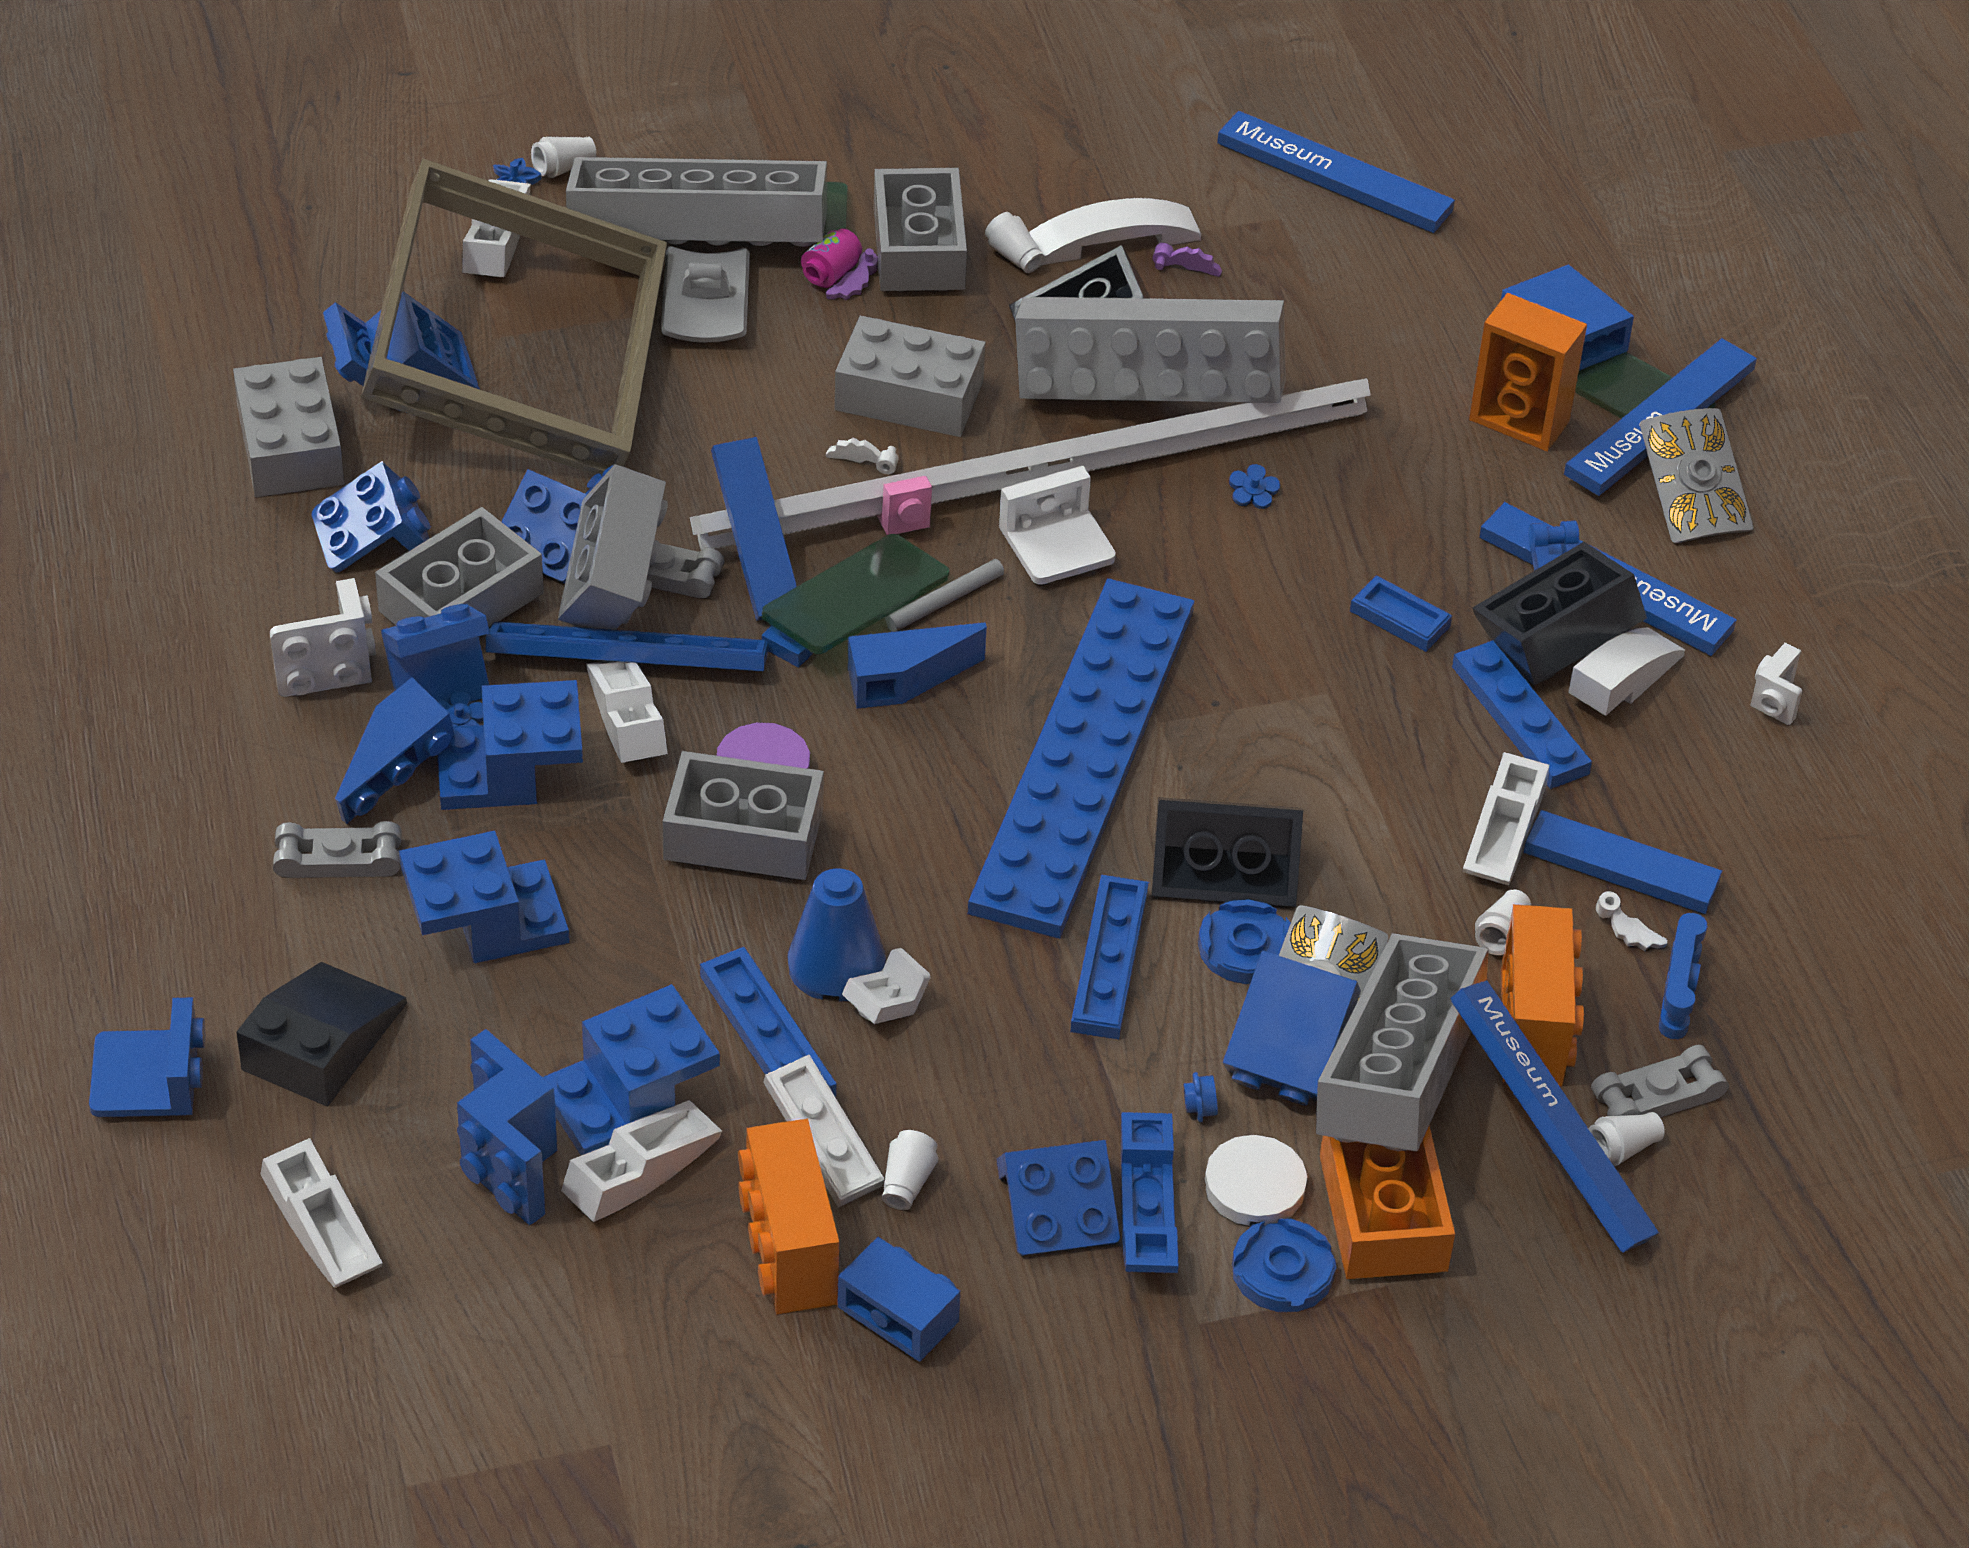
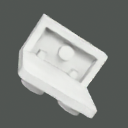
(1052, 526)
(327, 649)

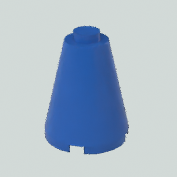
(835, 937)

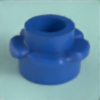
(1201, 1096)

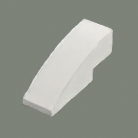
(490, 248)
(1623, 668)
(628, 709)
(1507, 818)
(638, 1159)
(319, 1213)

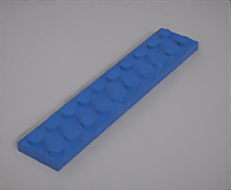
(1081, 759)

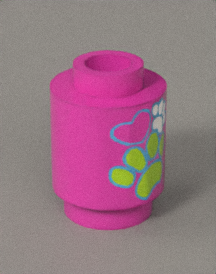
(831, 258)

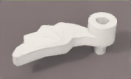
(863, 450)
(1629, 929)

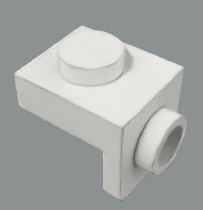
(1774, 688)
(891, 992)

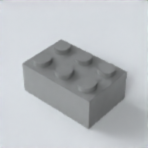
(919, 229)
(909, 376)
(288, 427)
(613, 550)
(466, 563)
(743, 815)

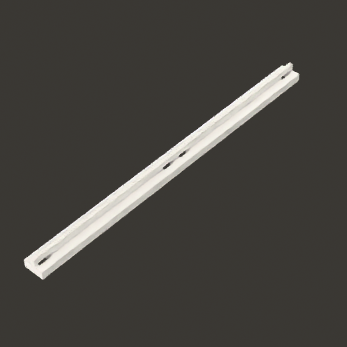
(1090, 451)

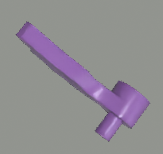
(1189, 258)
(855, 280)

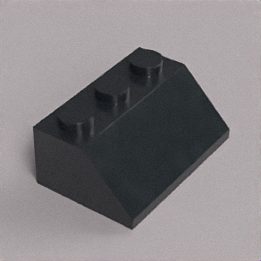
(1561, 612)
(1227, 851)

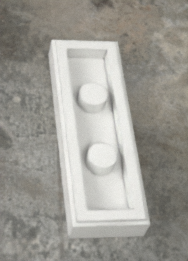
(843, 1158)

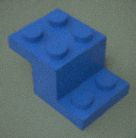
(417, 340)
(520, 730)
(472, 888)
(630, 1066)
(507, 1127)

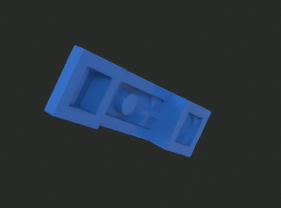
(1148, 1193)

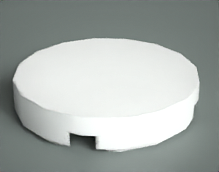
(1255, 1180)

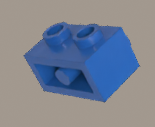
(899, 1298)

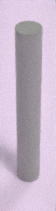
(944, 595)

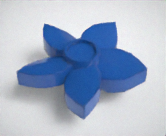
(517, 172)

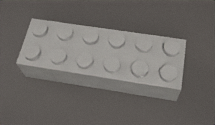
(704, 198)
(1151, 349)
(1399, 1044)

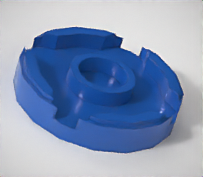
(1237, 934)
(1283, 1265)

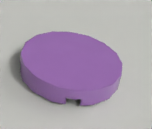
(766, 744)

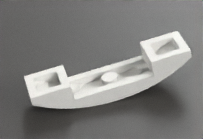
(1111, 221)

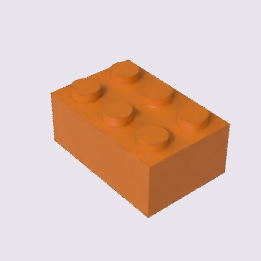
(1527, 371)
(1542, 982)
(1387, 1208)
(789, 1216)

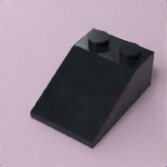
(1104, 277)
(316, 1031)

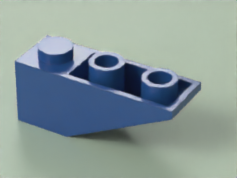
(907, 663)
(396, 740)

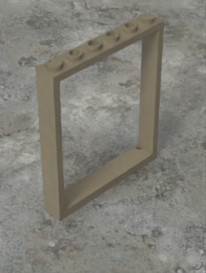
(487, 413)

